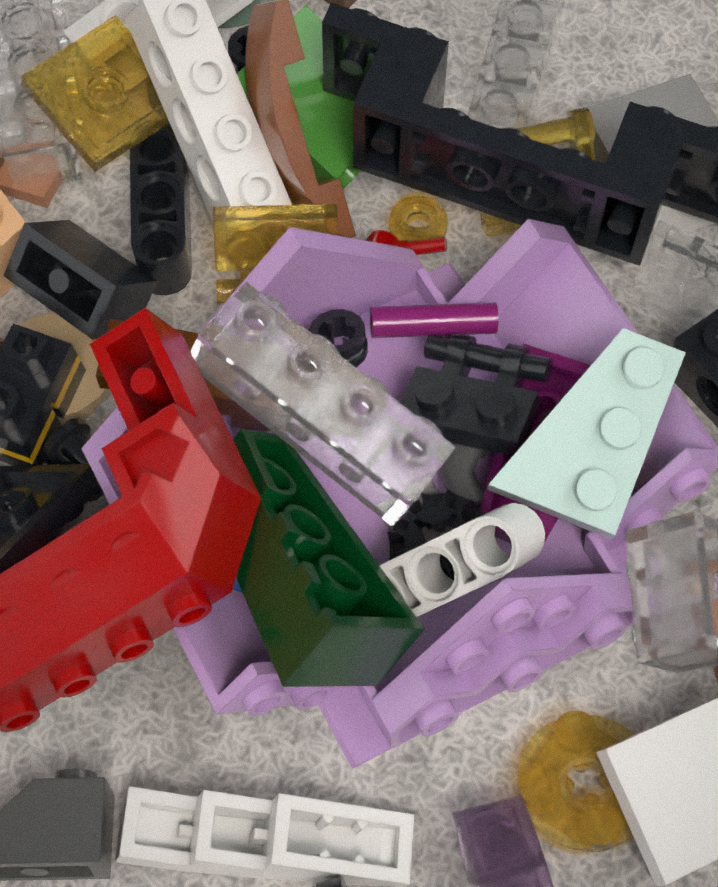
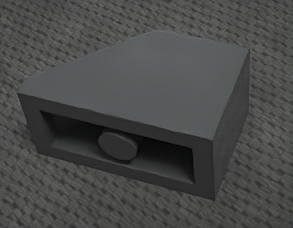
(58, 829)

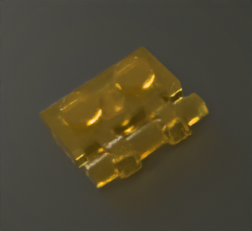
(249, 232)

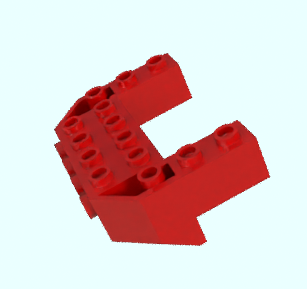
(148, 556)

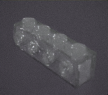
(320, 403)

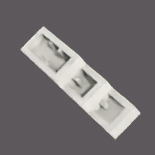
(265, 838)

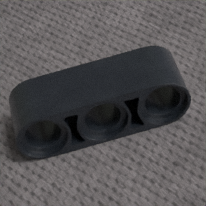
(161, 182)

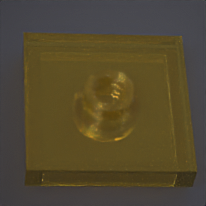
(98, 94)

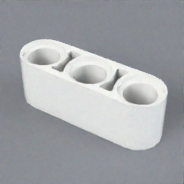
(471, 552)

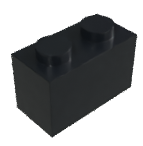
(77, 276)

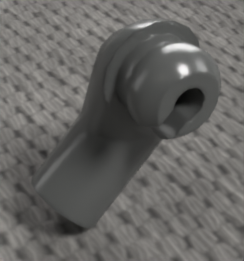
(459, 473)

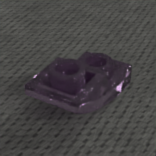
(501, 845)

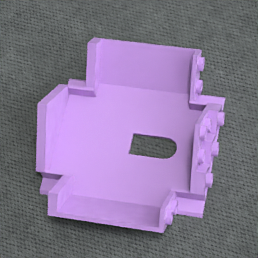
(516, 625)

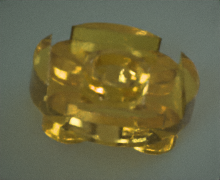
(557, 815)

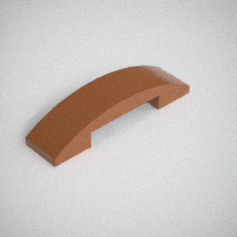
(269, 47)

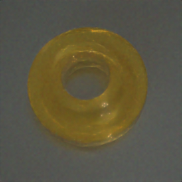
(418, 208)

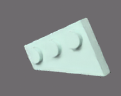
(596, 437)

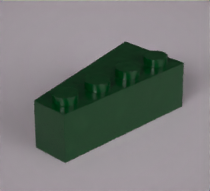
(312, 581)

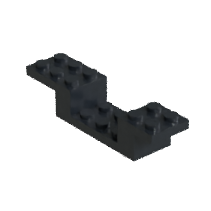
(410, 139)

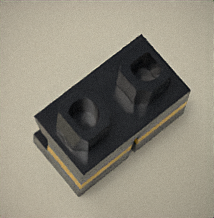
(35, 388)

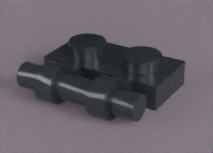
(474, 410)

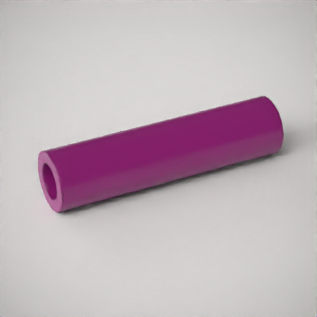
(433, 319)

